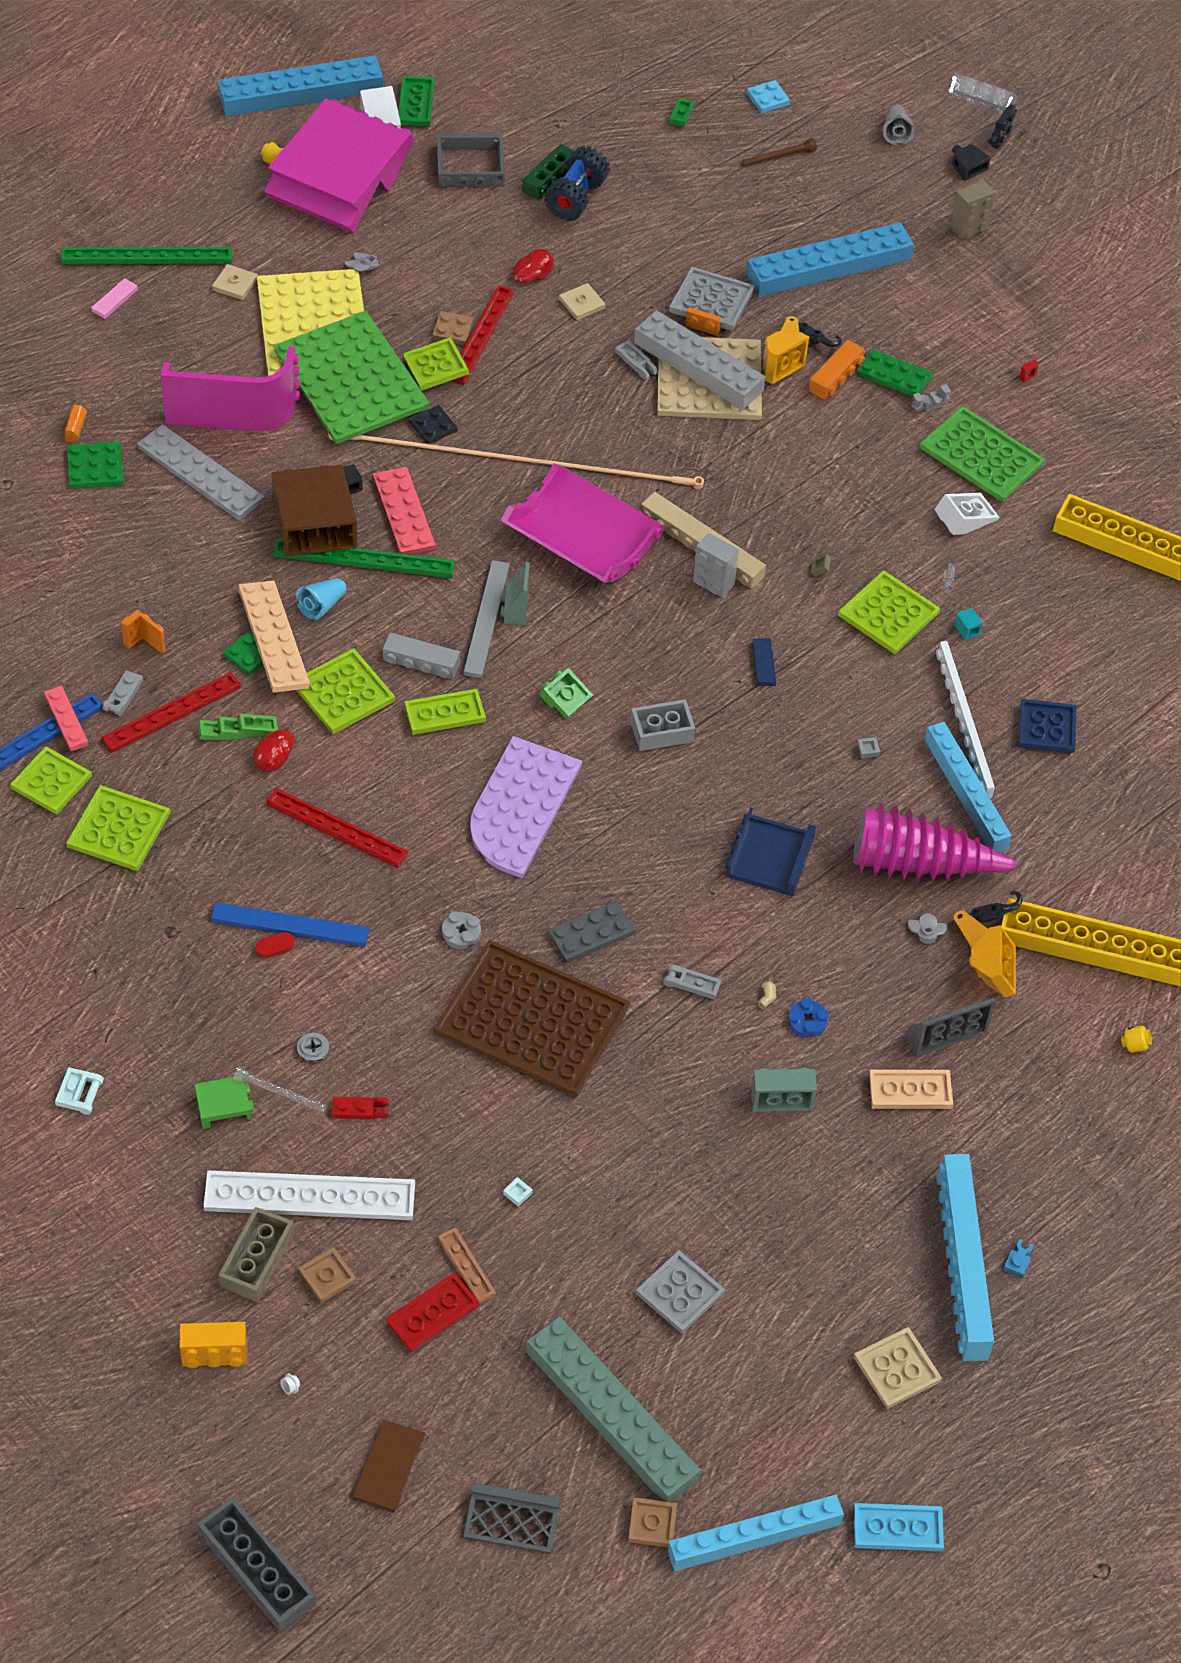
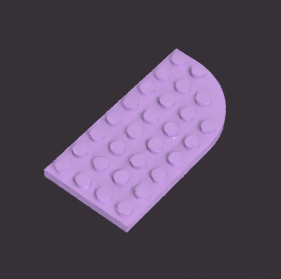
(521, 804)

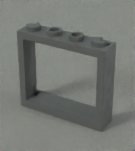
(470, 141)

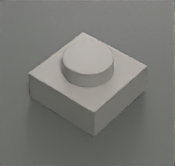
(868, 747)

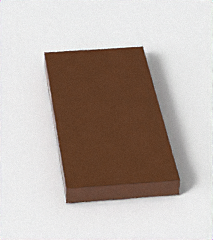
(388, 1466)

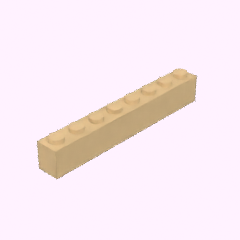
(692, 531)

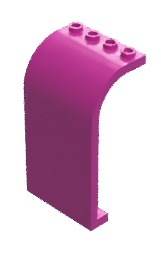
(231, 400)

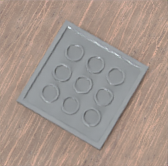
(713, 295)

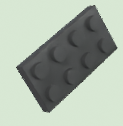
(591, 932)

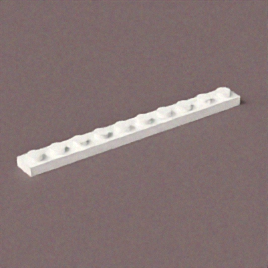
(962, 712)

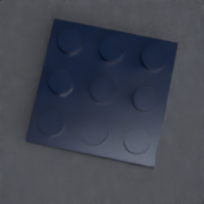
(1047, 726)

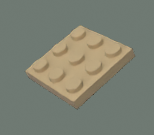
(897, 1368)

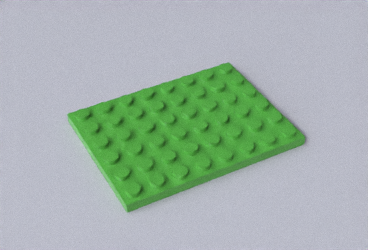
(353, 377)

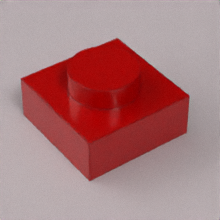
(1029, 370)

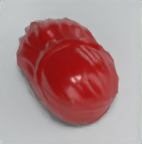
(534, 265)
(273, 750)

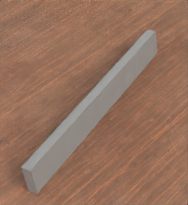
(486, 619)

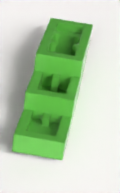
(243, 727)

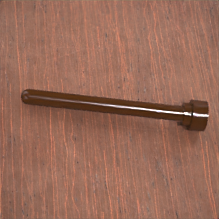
(808, 145)

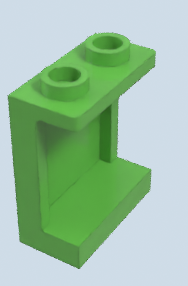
(222, 1100)

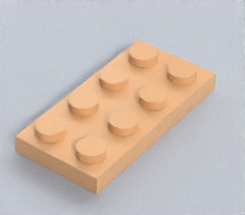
(910, 1089)

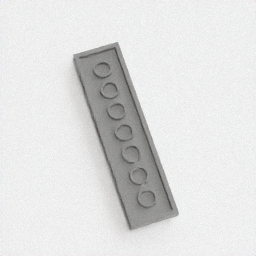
(200, 472)

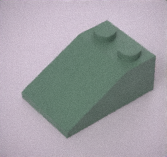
(516, 598)

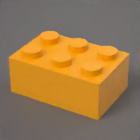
(213, 1344)

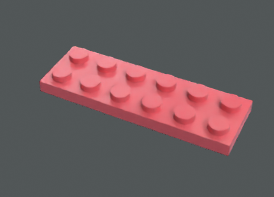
(404, 511)

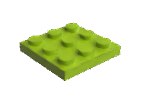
(435, 363)
(51, 780)

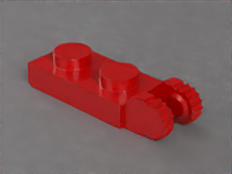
(359, 1107)

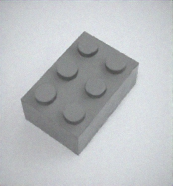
(715, 565)
(662, 725)

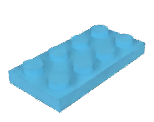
(898, 1527)

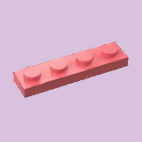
(66, 718)

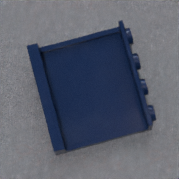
(769, 854)

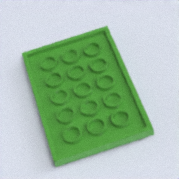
(982, 454)

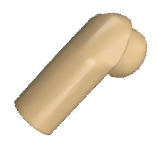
(770, 994)

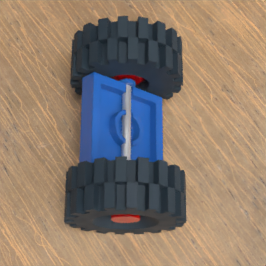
(585, 171)

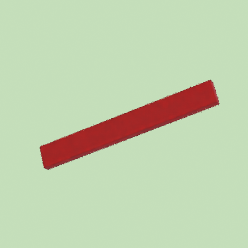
(484, 329)
(170, 712)
(337, 828)

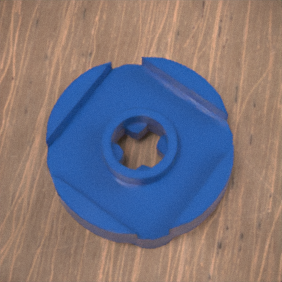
(808, 1008)

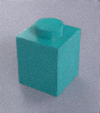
(968, 623)

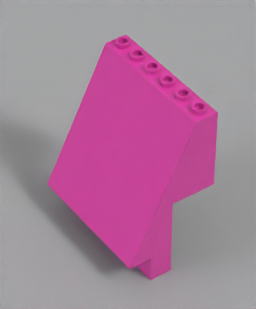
(338, 164)

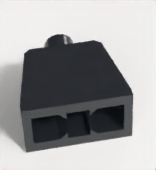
(969, 161)

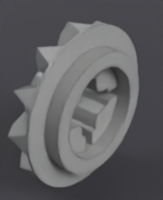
(321, 1045)

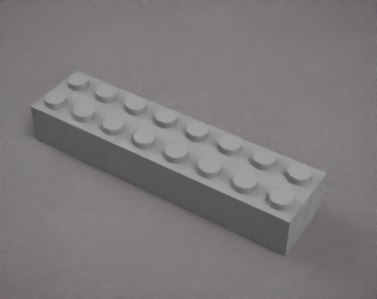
(699, 359)

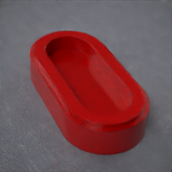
(275, 945)

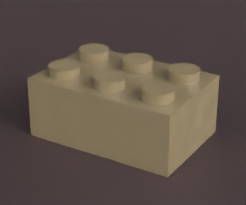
(972, 209)

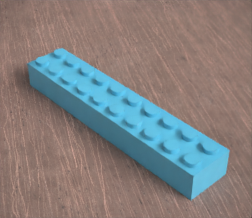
(965, 1257)

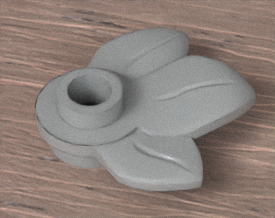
(362, 262)
(927, 928)

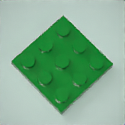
(95, 465)

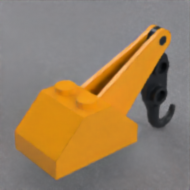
(788, 348)
(992, 949)

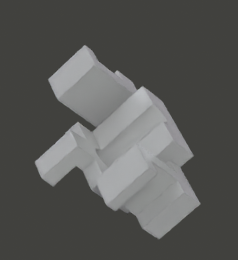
(932, 400)

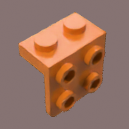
(703, 321)
(139, 627)

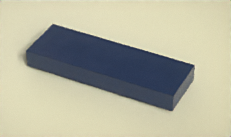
(764, 662)

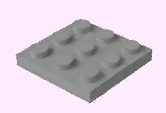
(680, 1291)

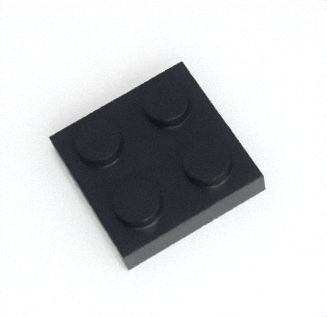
(433, 424)

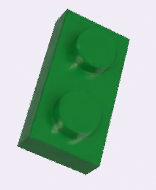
(681, 112)

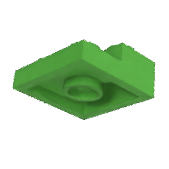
(565, 692)

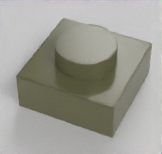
(820, 565)

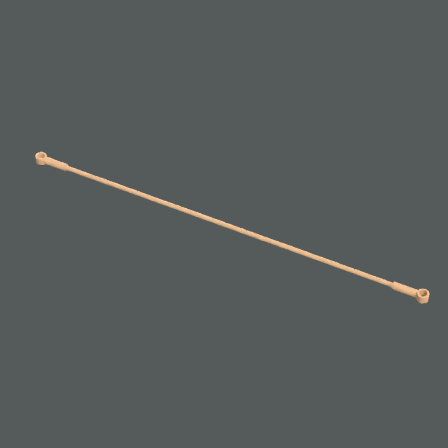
(697, 482)

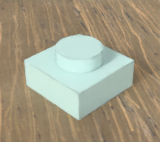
(517, 1191)

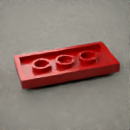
(432, 1312)

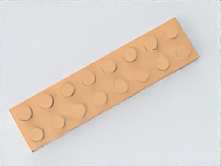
(273, 636)

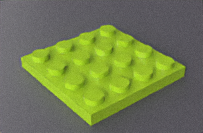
(889, 612)
(345, 691)
(118, 828)

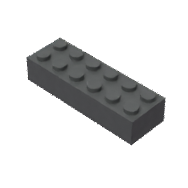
(256, 1564)

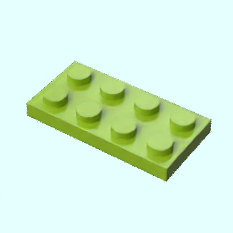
(444, 711)

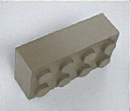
(256, 1254)

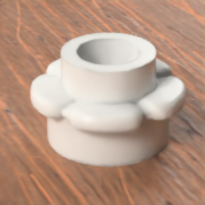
(290, 1384)

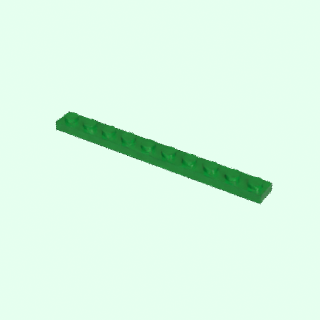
(146, 255)
(377, 560)

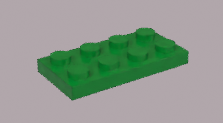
(416, 101)
(895, 373)

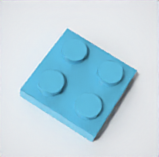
(768, 96)

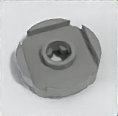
(461, 920)

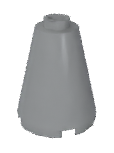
(898, 126)

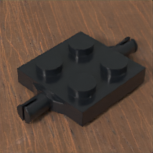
(1003, 126)

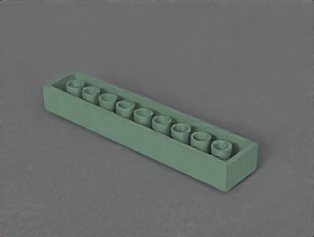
(613, 1411)

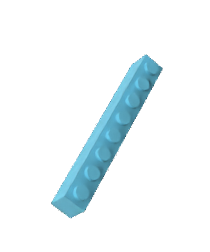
(967, 787)
(755, 1532)

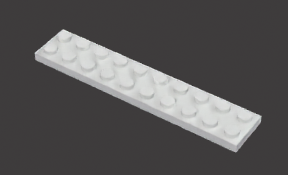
(310, 1195)

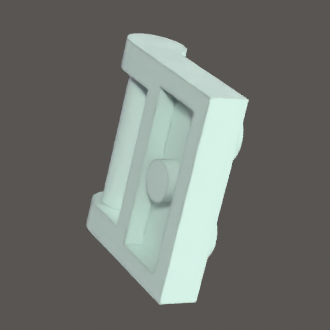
(73, 1087)

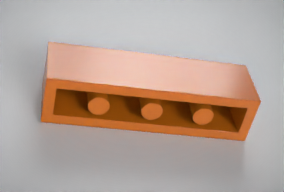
(836, 370)

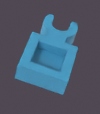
(1018, 1260)

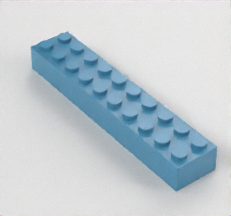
(299, 85)
(829, 259)

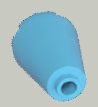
(319, 597)

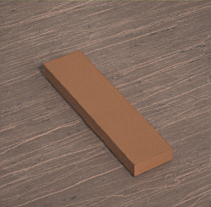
(466, 1265)

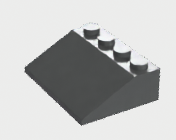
(950, 1028)

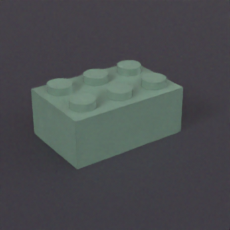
(783, 1090)

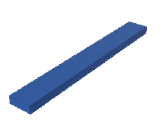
(45, 732)
(291, 924)

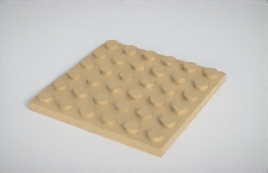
(687, 398)

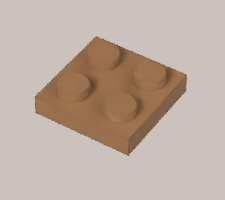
(453, 326)
(327, 1275)
(652, 1522)

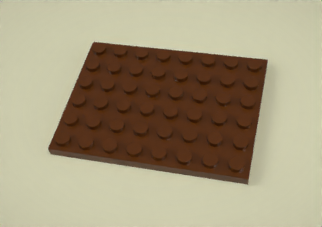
(532, 1017)

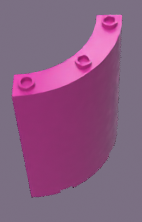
(584, 525)

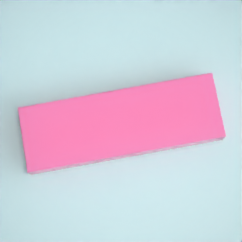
(114, 298)

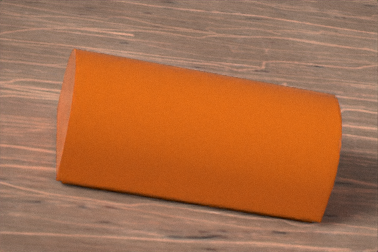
(75, 423)

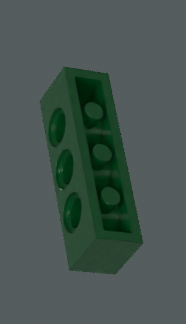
(546, 172)

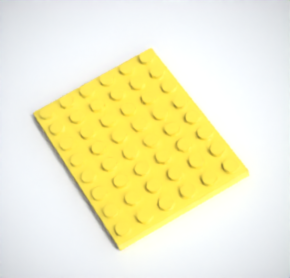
(304, 303)

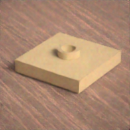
(234, 282)
(582, 301)

